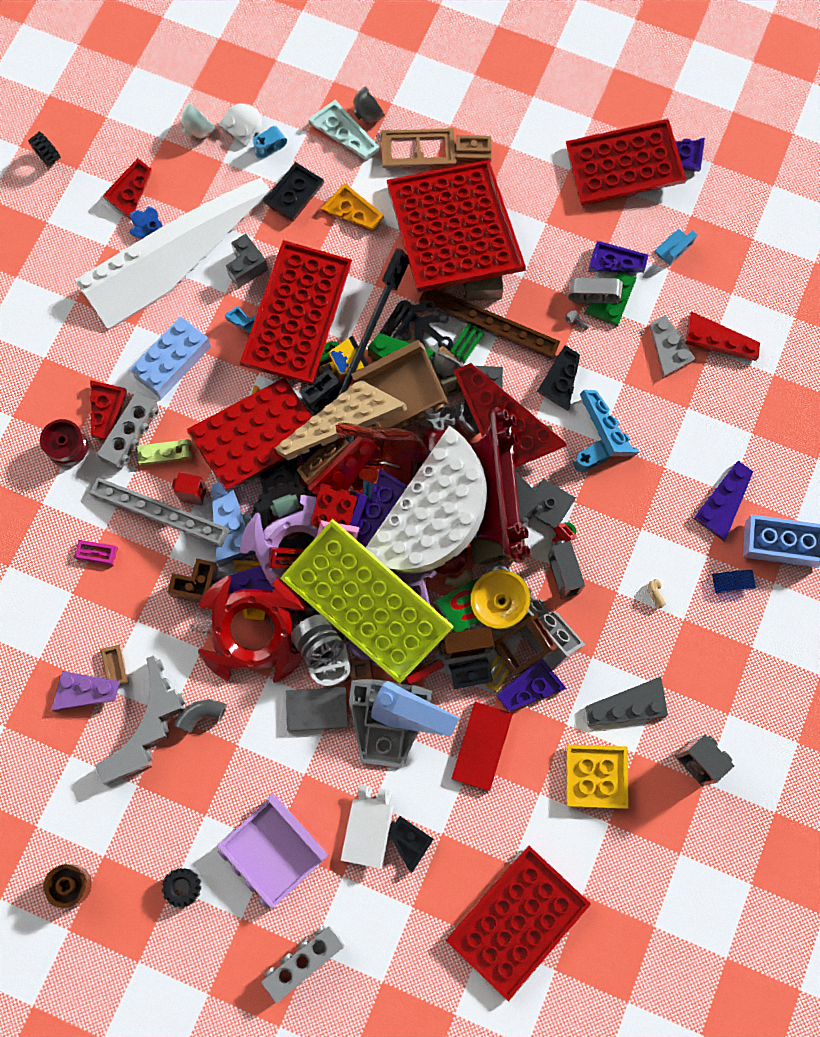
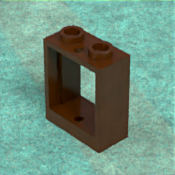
(541, 636)
(467, 643)

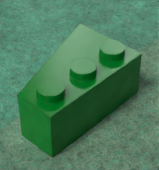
(385, 345)

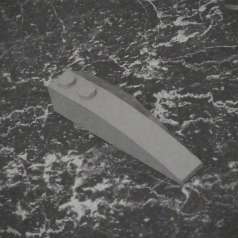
(561, 633)

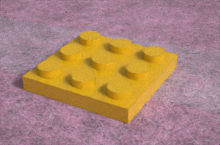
(597, 776)

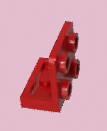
(332, 505)

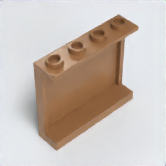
(409, 378)

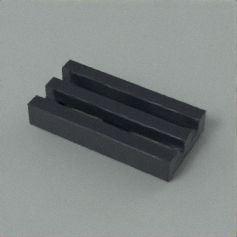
(395, 319)

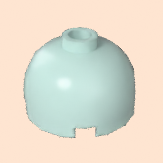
(195, 122)

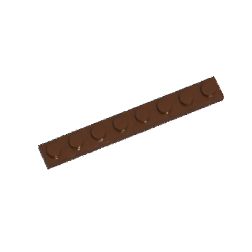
(491, 322)

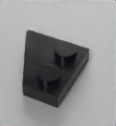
(410, 842)

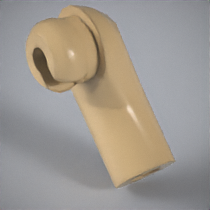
(463, 579)
(653, 587)

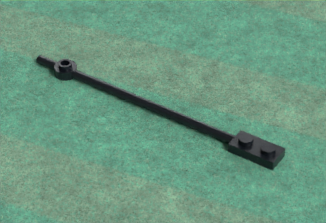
(392, 280)

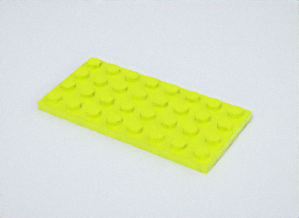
(366, 601)

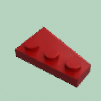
(129, 187)
(105, 408)

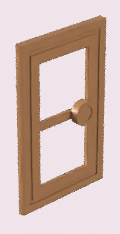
(418, 159)

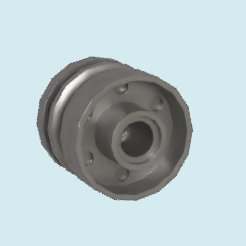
(317, 641)

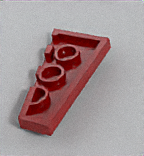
(716, 337)

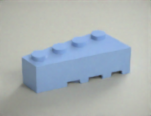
(228, 514)

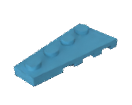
(607, 426)

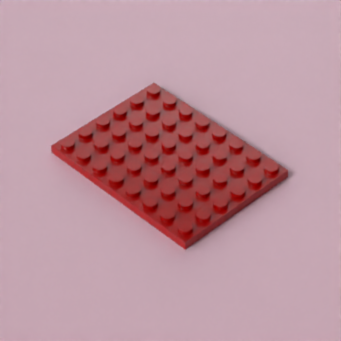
(454, 226)

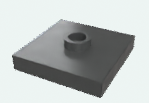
(556, 503)

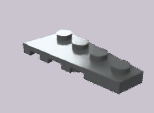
(634, 704)

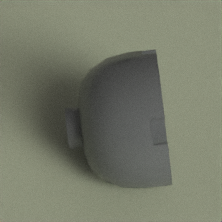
(367, 106)

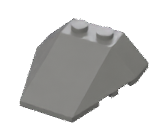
(376, 741)

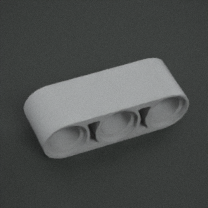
(595, 290)

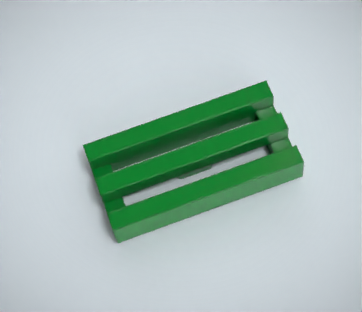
(474, 330)

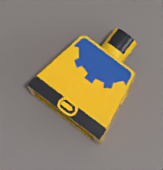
(342, 356)

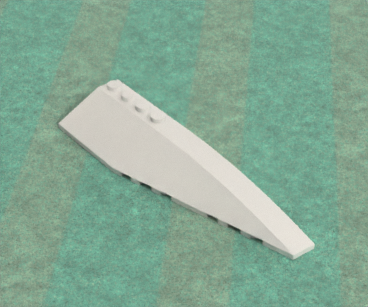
(164, 257)

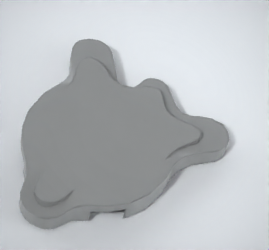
(439, 419)

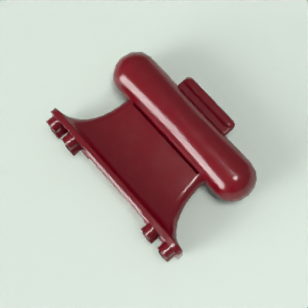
(501, 512)

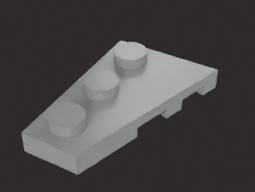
(671, 348)

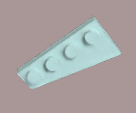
(344, 129)

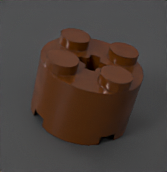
(58, 894)

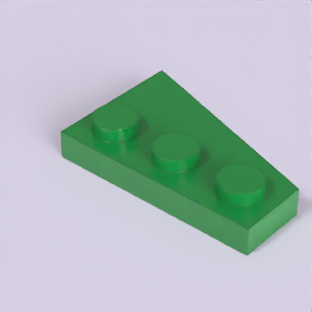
(613, 312)

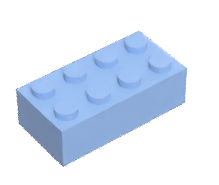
(170, 357)
(782, 541)

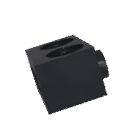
(321, 392)

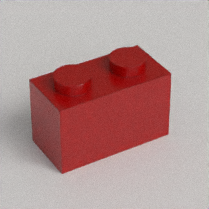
(189, 488)

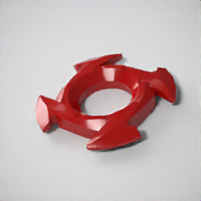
(232, 655)

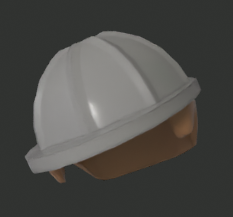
(445, 362)

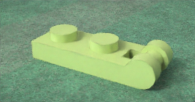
(164, 452)

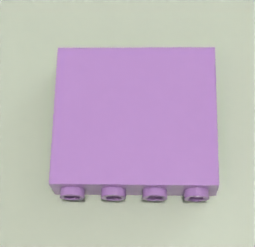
(272, 852)

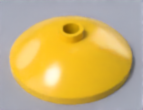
(497, 586)

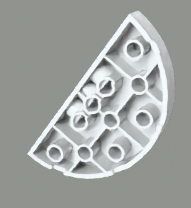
(436, 511)

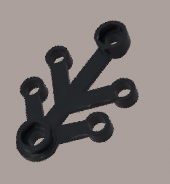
(422, 323)

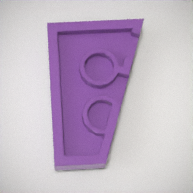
(83, 690)

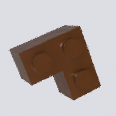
(194, 587)

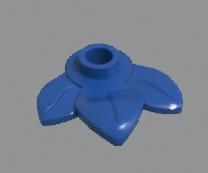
(143, 221)

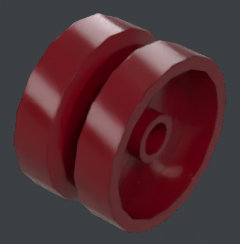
(63, 442)

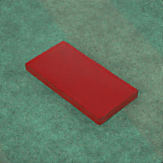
(482, 746)

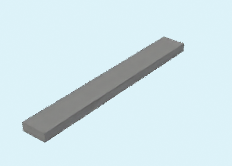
(159, 512)

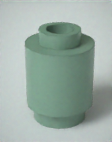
(285, 506)

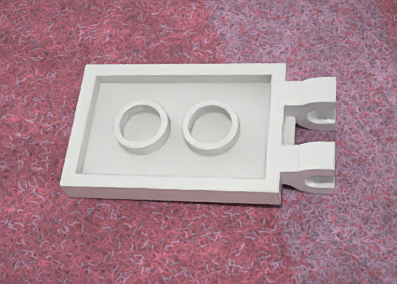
(368, 828)

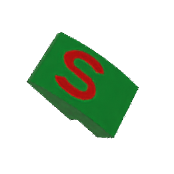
(458, 609)

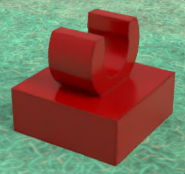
(563, 533)

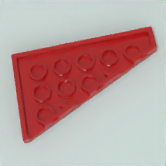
(484, 394)

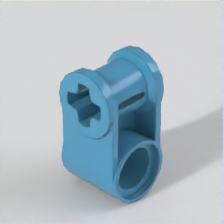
(270, 140)
(593, 455)

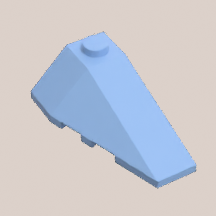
(407, 711)

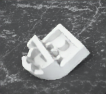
(242, 122)
(334, 672)

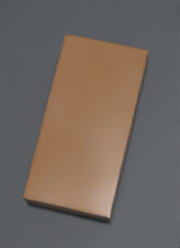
(114, 664)

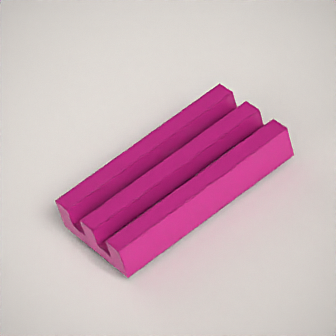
(112, 555)

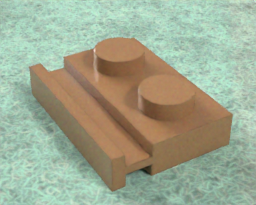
(473, 148)

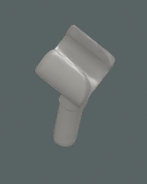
(573, 316)

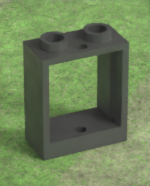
(566, 569)

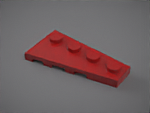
(347, 465)

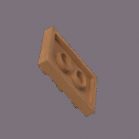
(321, 460)

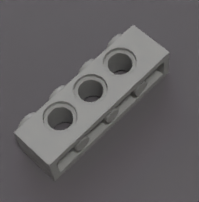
(118, 436)
(279, 989)

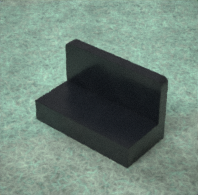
(470, 672)

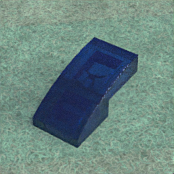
(734, 581)

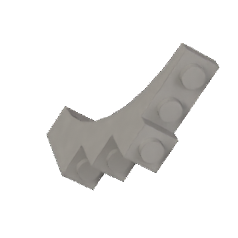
(133, 755)

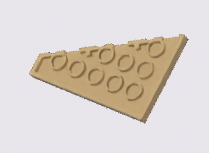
(358, 405)

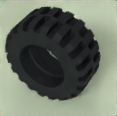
(263, 507)

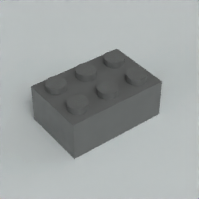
(705, 760)

